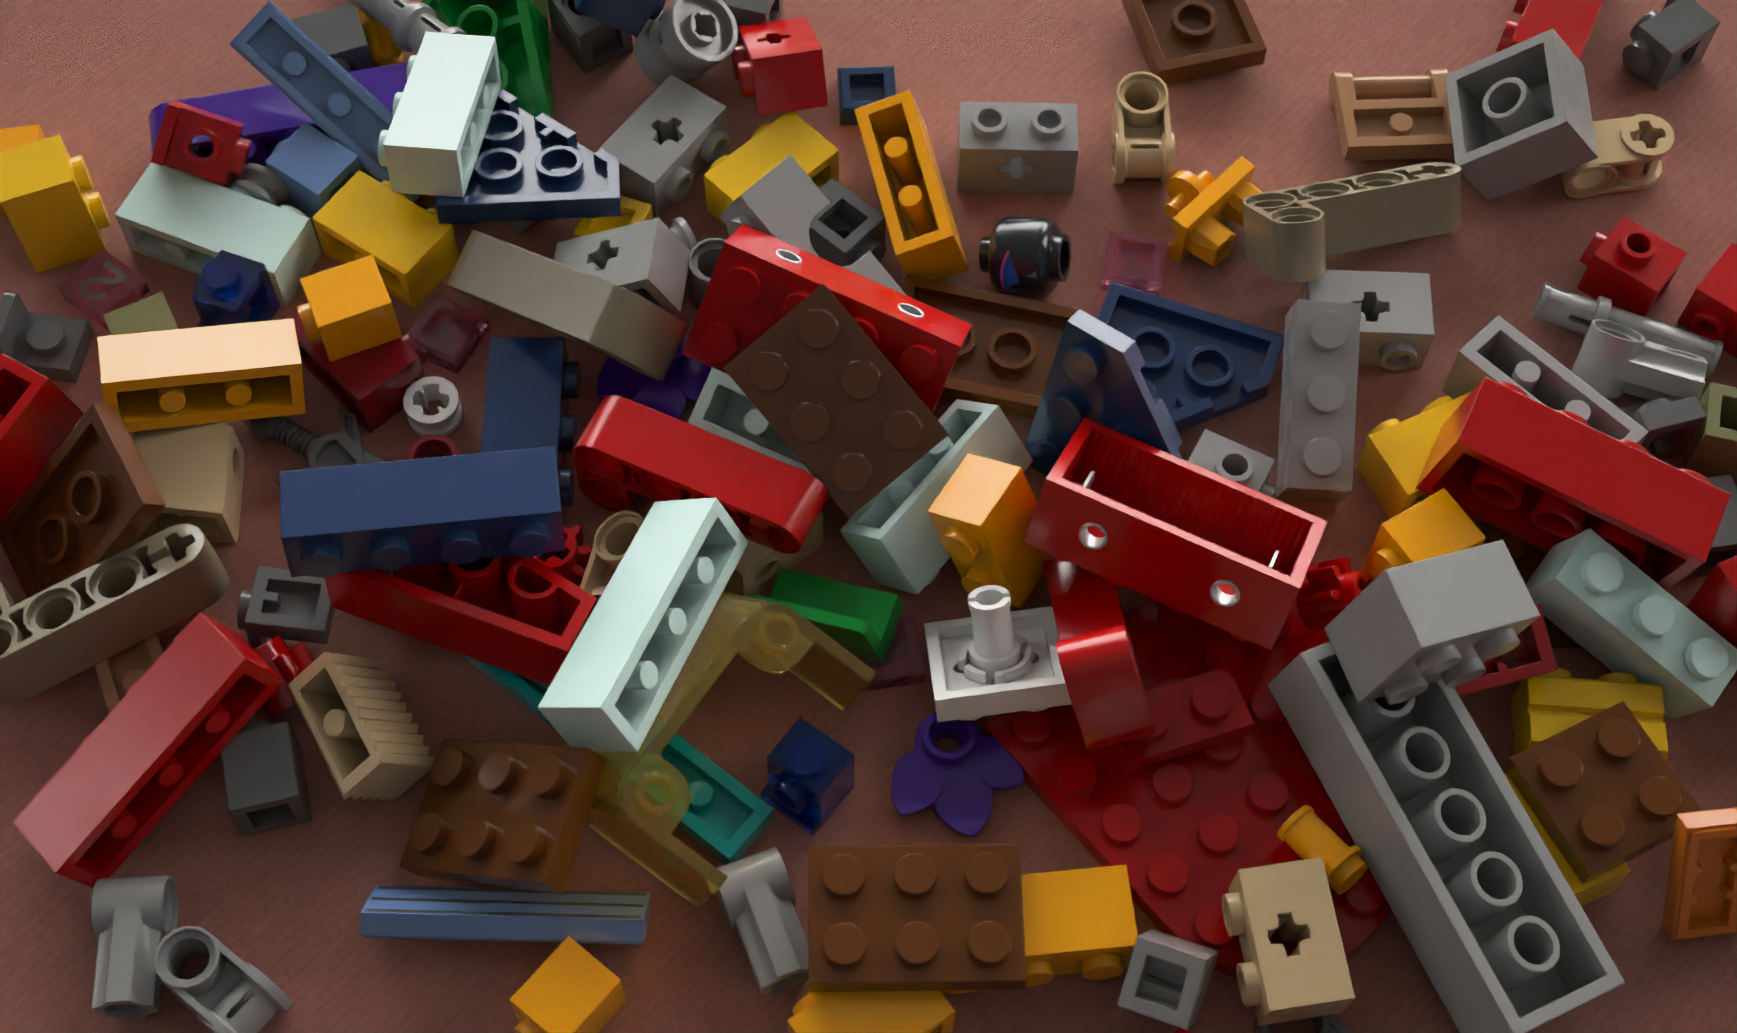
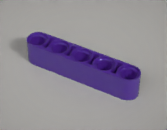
(271, 114)

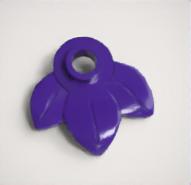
(681, 384)
(957, 782)

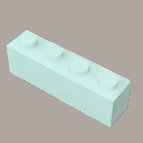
(644, 626)

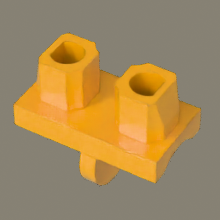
(1202, 205)

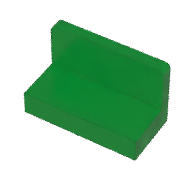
(850, 614)

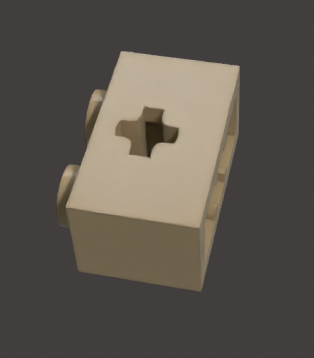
(1300, 904)

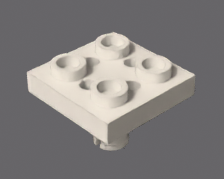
(995, 659)

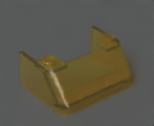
(647, 797)

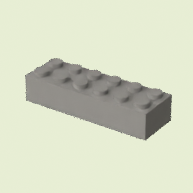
(1448, 849)

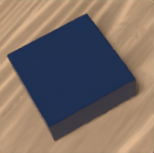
(862, 87)

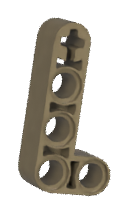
(1299, 226)
(569, 303)
(106, 609)

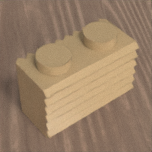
(361, 726)

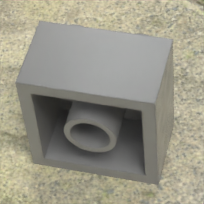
(1520, 116)
(1432, 623)

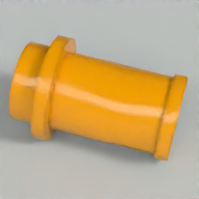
(1314, 839)

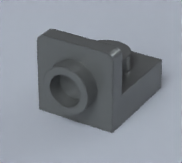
(43, 341)
(1669, 424)
(285, 606)

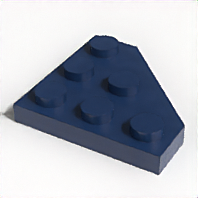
(533, 173)
(1193, 356)
(1101, 380)

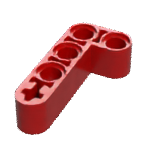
(654, 455)
(1097, 656)

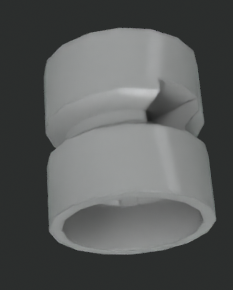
(686, 40)

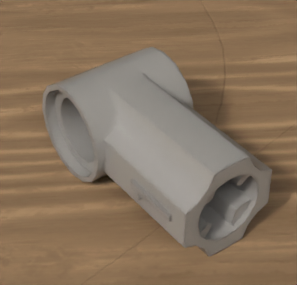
(1622, 361)
(761, 908)
(129, 923)

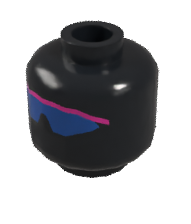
(1026, 256)

